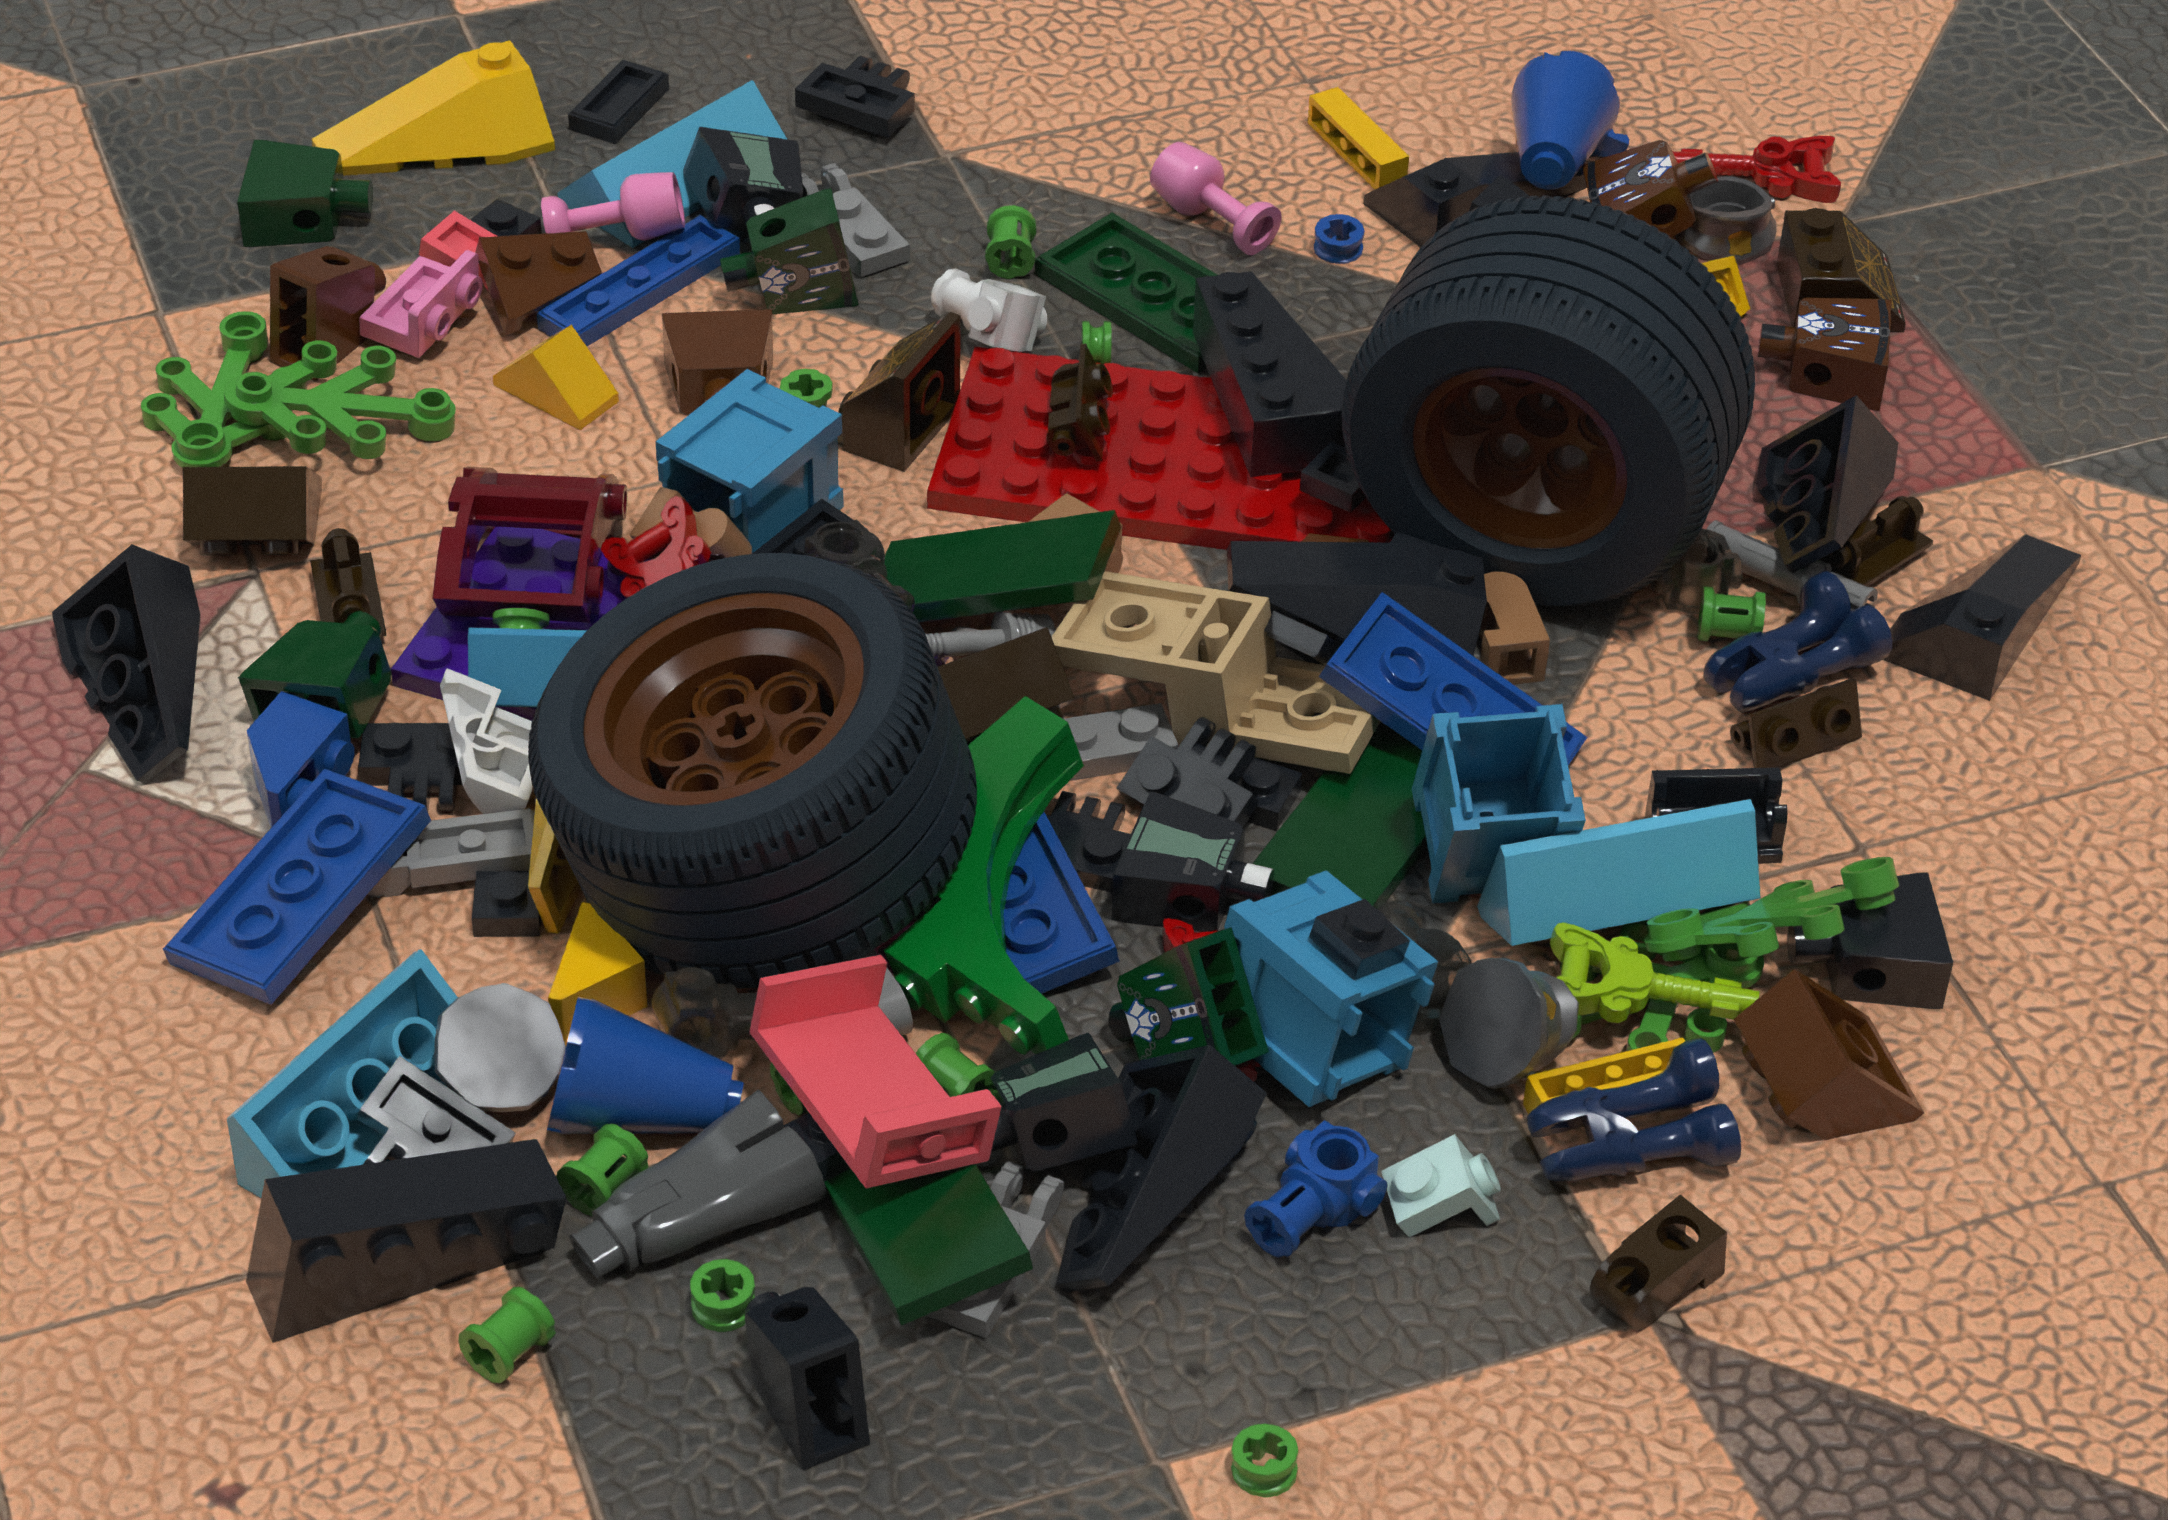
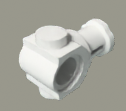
(992, 310)

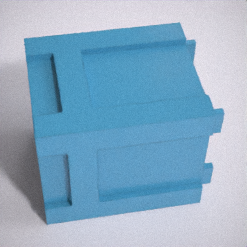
(754, 456)
(1490, 787)
(1314, 1016)

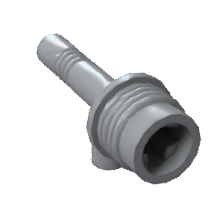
(1004, 627)

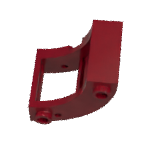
(551, 503)

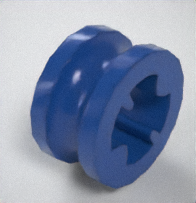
(1339, 227)

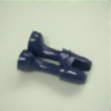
(1767, 664)
(1617, 1145)

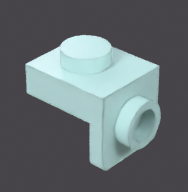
(1440, 1185)

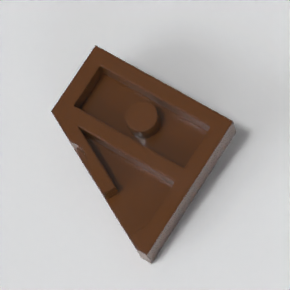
(534, 271)

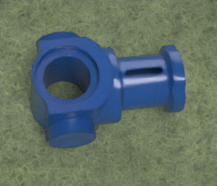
(1326, 1185)

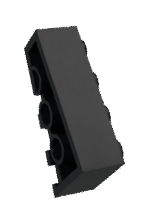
(1267, 374)
(396, 1229)

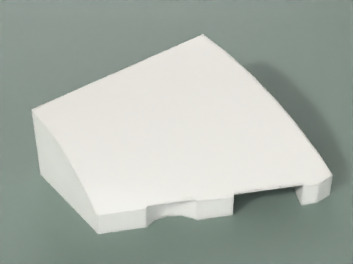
(487, 744)

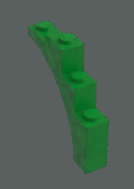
(958, 943)

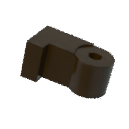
(1660, 1264)

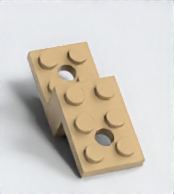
(1216, 667)

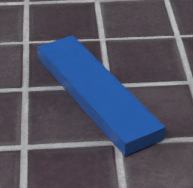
(640, 281)

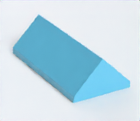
(668, 151)
(1623, 872)
(311, 1107)

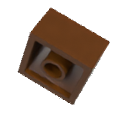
(1823, 1061)

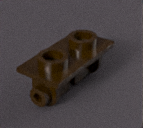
(1079, 406)
(1881, 544)
(345, 580)
(1800, 725)

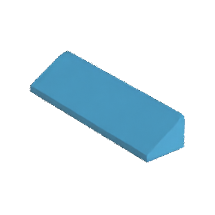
(518, 660)

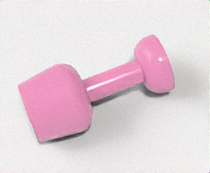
(1194, 182)
(647, 205)

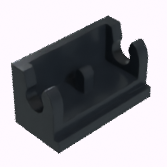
(1700, 788)

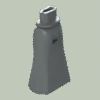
(719, 1181)

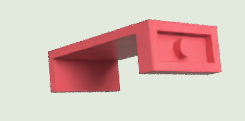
(864, 1077)

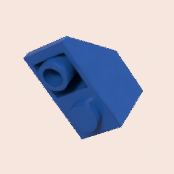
(293, 746)

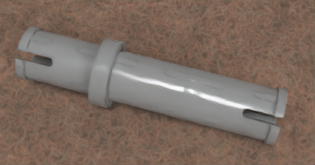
(1767, 565)

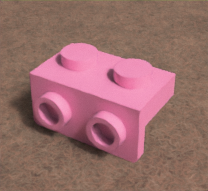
(423, 304)

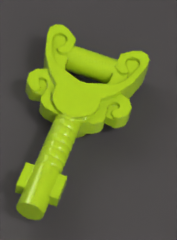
(1631, 981)

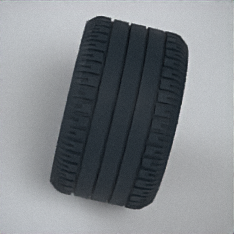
(1551, 397)
(755, 767)

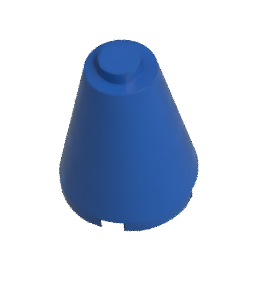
(1561, 115)
(636, 1078)

